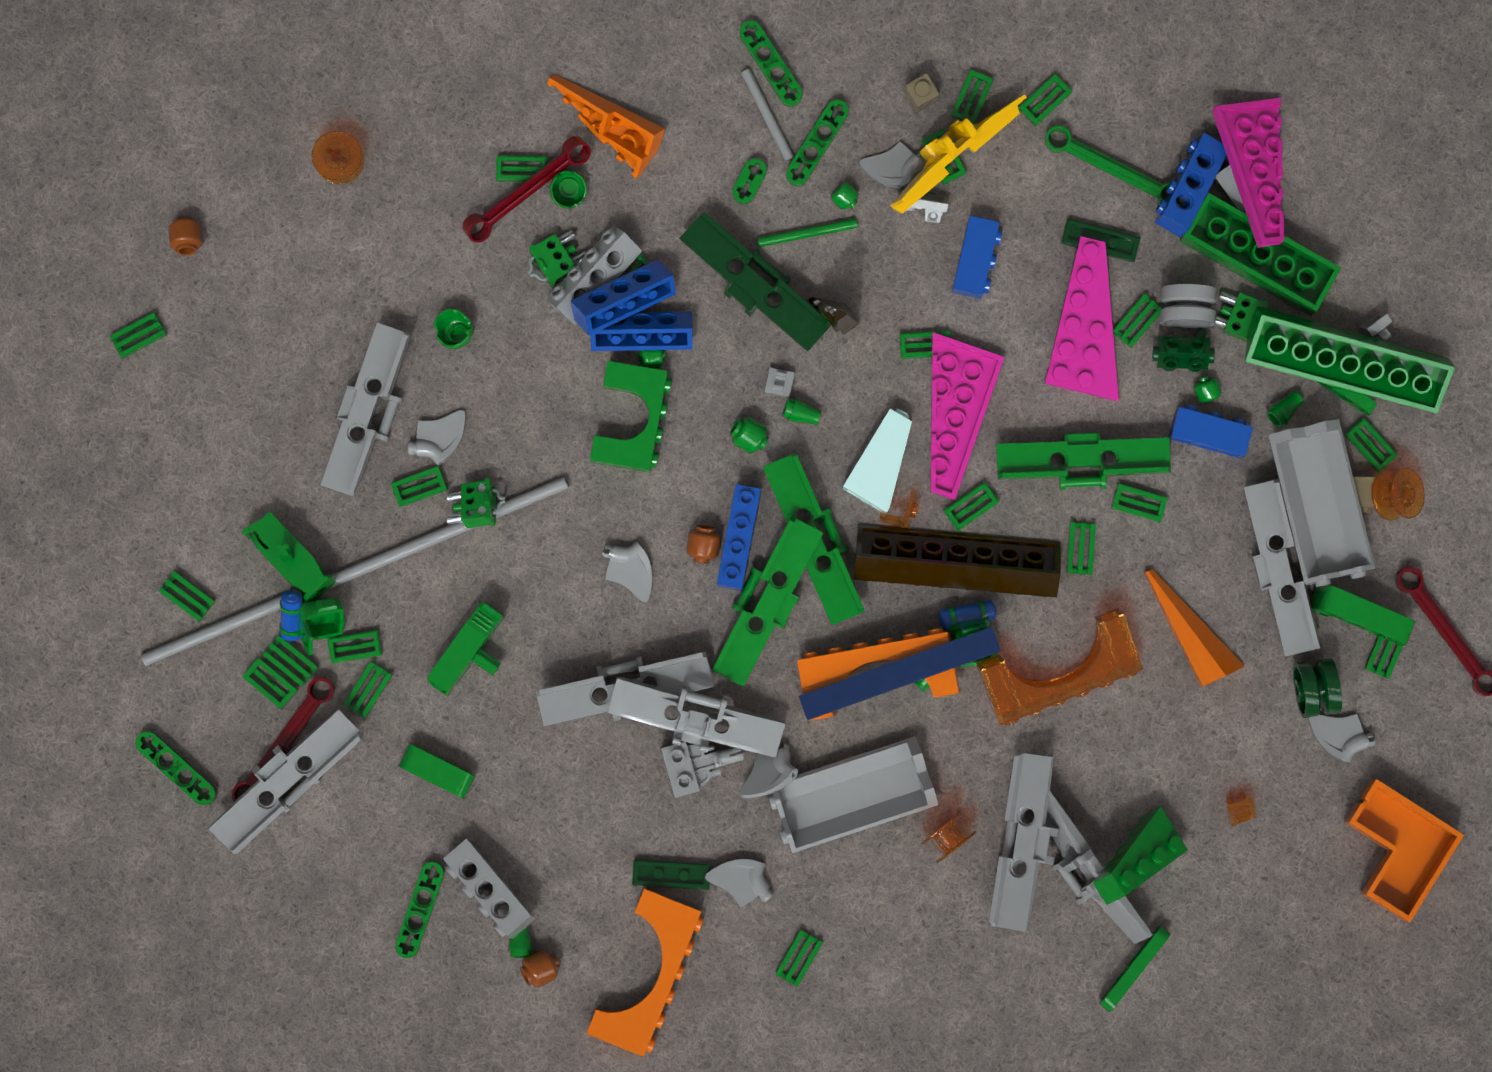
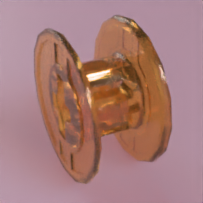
(338, 143)
(1398, 494)
(948, 837)

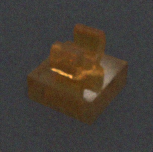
(1240, 811)

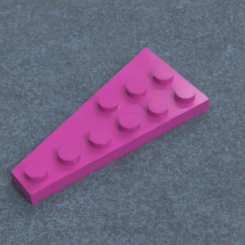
(1255, 156)
(1084, 339)

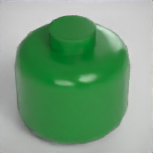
(845, 196)
(651, 358)
(1207, 389)

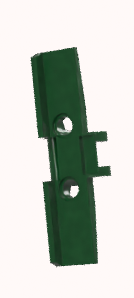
(719, 248)

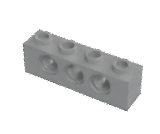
(606, 269)
(518, 915)

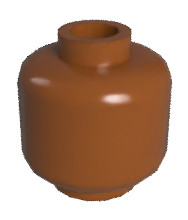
(185, 235)
(703, 543)
(540, 968)

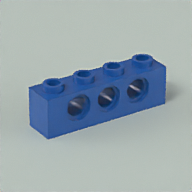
(1178, 219)
(623, 297)
(647, 332)
(738, 537)

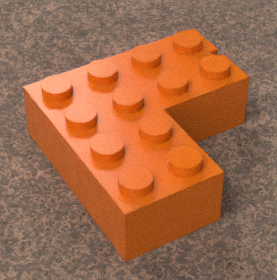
(1415, 846)

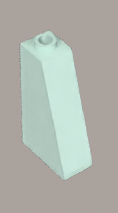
(878, 467)

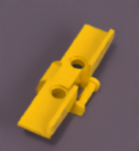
(943, 151)

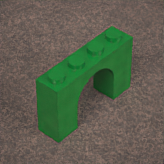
(639, 451)

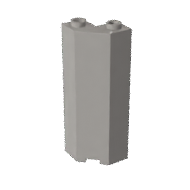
(1322, 502)
(854, 795)

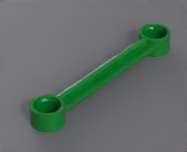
(1107, 164)

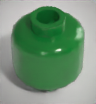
(749, 434)

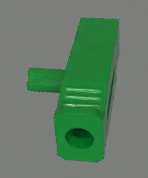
(289, 557)
(467, 649)

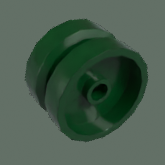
(1317, 688)

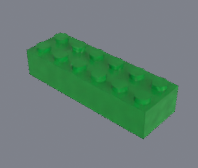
(1282, 269)

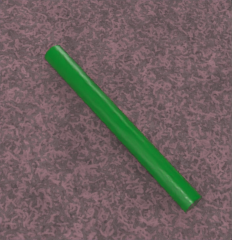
(807, 232)

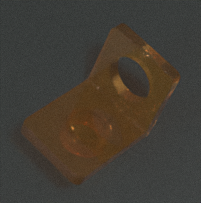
(912, 511)

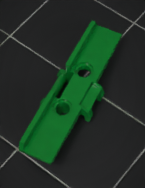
(1083, 450)
(834, 584)
(775, 604)

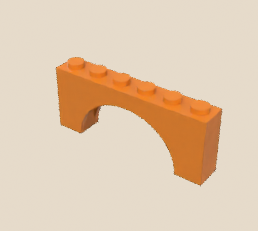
(838, 664)
(635, 1026)

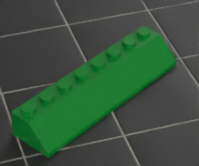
(1348, 360)

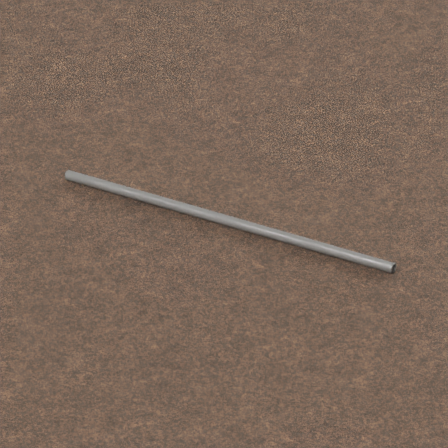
(348, 574)

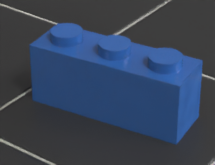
(977, 257)
(1211, 431)

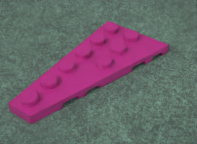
(960, 395)

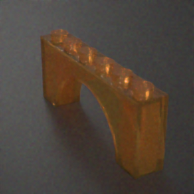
(1109, 660)

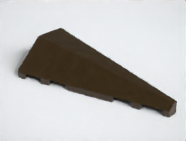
(837, 314)

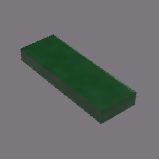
(1117, 243)
(670, 874)

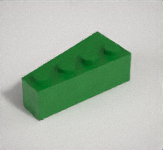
(1144, 853)

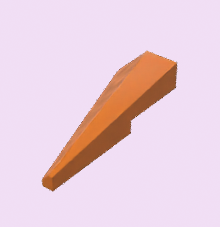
(628, 133)
(1202, 648)

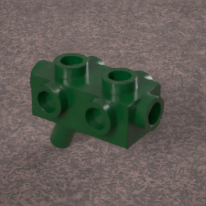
(1184, 352)

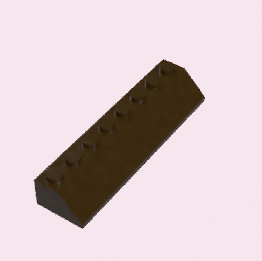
(957, 560)

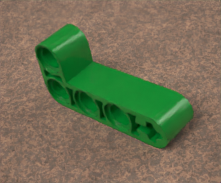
(1362, 613)

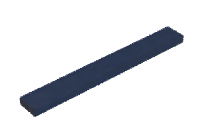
(900, 673)

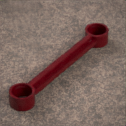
(526, 189)
(1445, 629)
(292, 729)

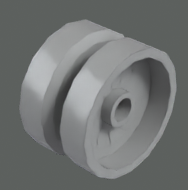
(1188, 306)

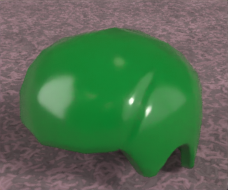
(568, 189)
(453, 328)

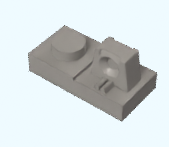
(933, 205)

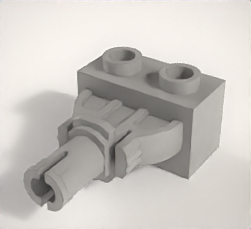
(690, 768)

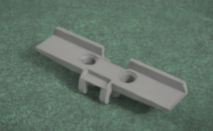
(358, 406)
(1274, 569)
(576, 698)
(648, 702)
(250, 816)
(1078, 854)
(1015, 892)

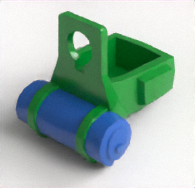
(309, 619)
(967, 620)

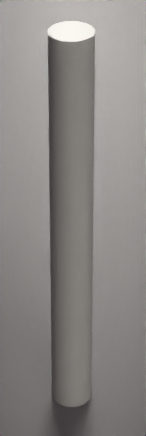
(767, 115)

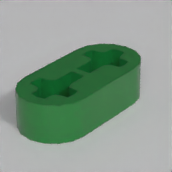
(755, 184)

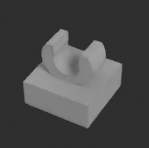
(1377, 326)
(779, 382)

